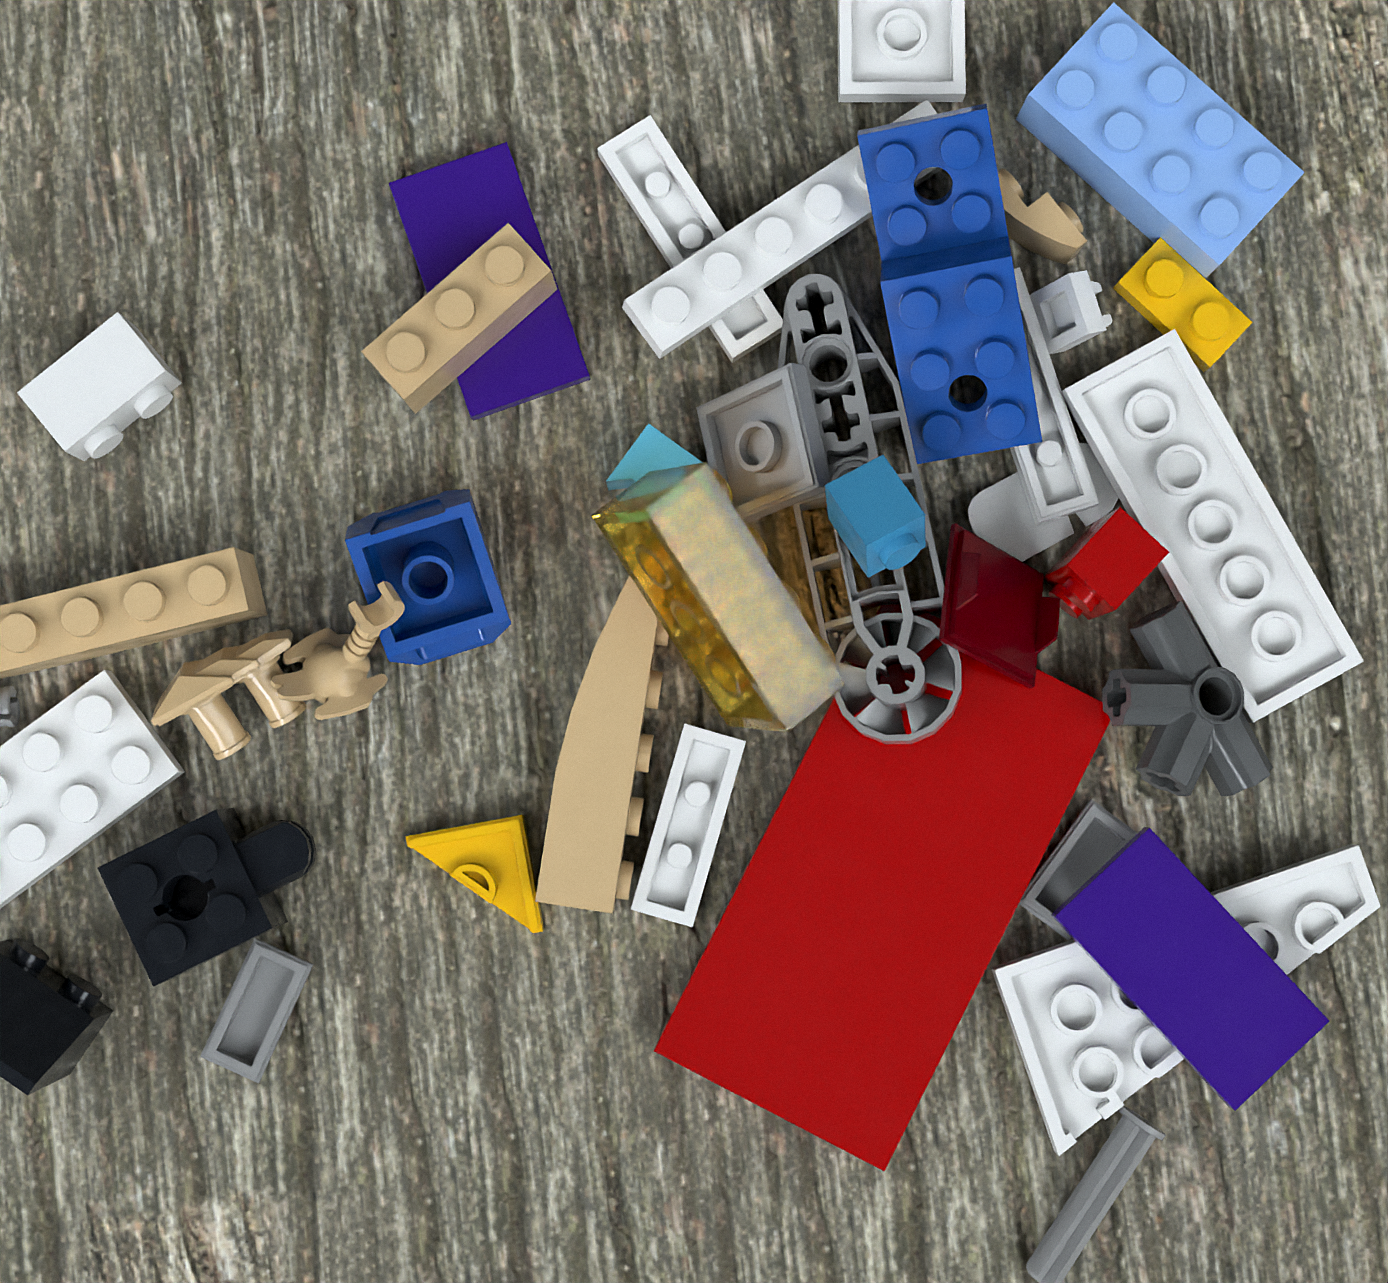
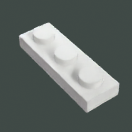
(688, 825)

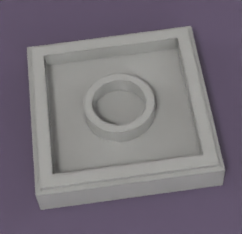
(766, 442)

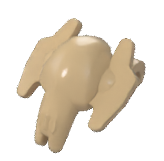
(338, 663)

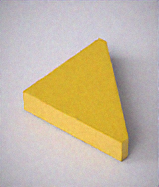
(490, 861)

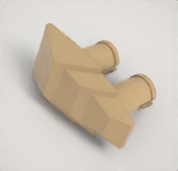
(199, 687)

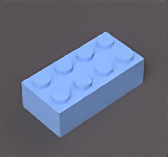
(1157, 142)

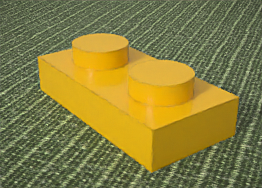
(1180, 298)

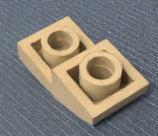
(1043, 226)

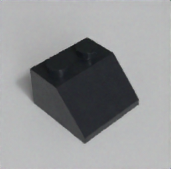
(43, 1017)

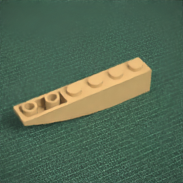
(129, 611)
(599, 763)

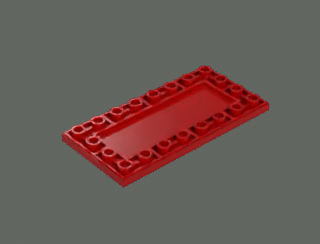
(881, 904)

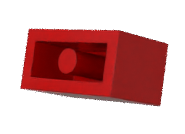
(1104, 566)

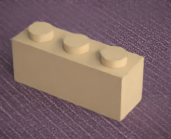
(461, 318)

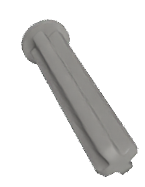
(1092, 1197)

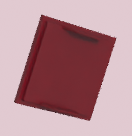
(995, 607)

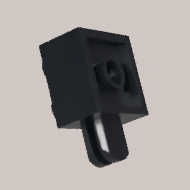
(205, 889)

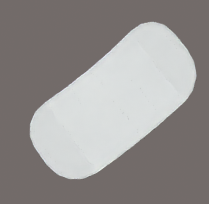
(1005, 519)

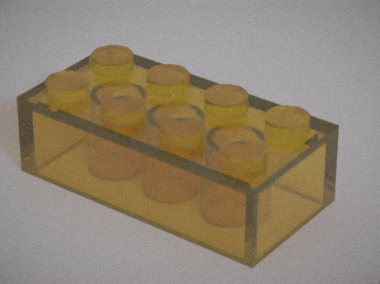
(720, 597)

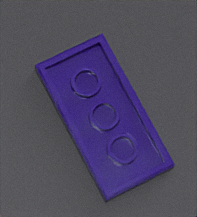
(448, 218)
(1190, 968)

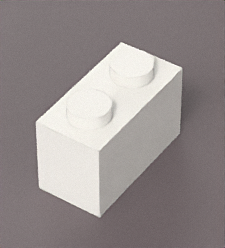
(100, 389)

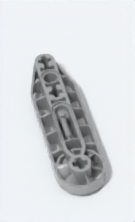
(866, 641)

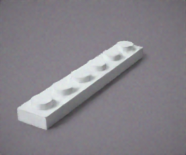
(757, 251)

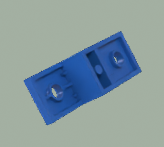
(950, 285)

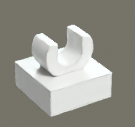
(1069, 311)

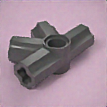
(1168, 698)

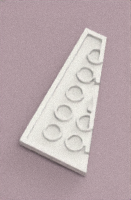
(1095, 1048)

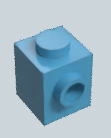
(876, 516)

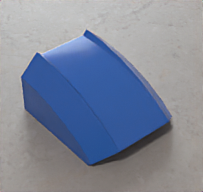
(439, 569)

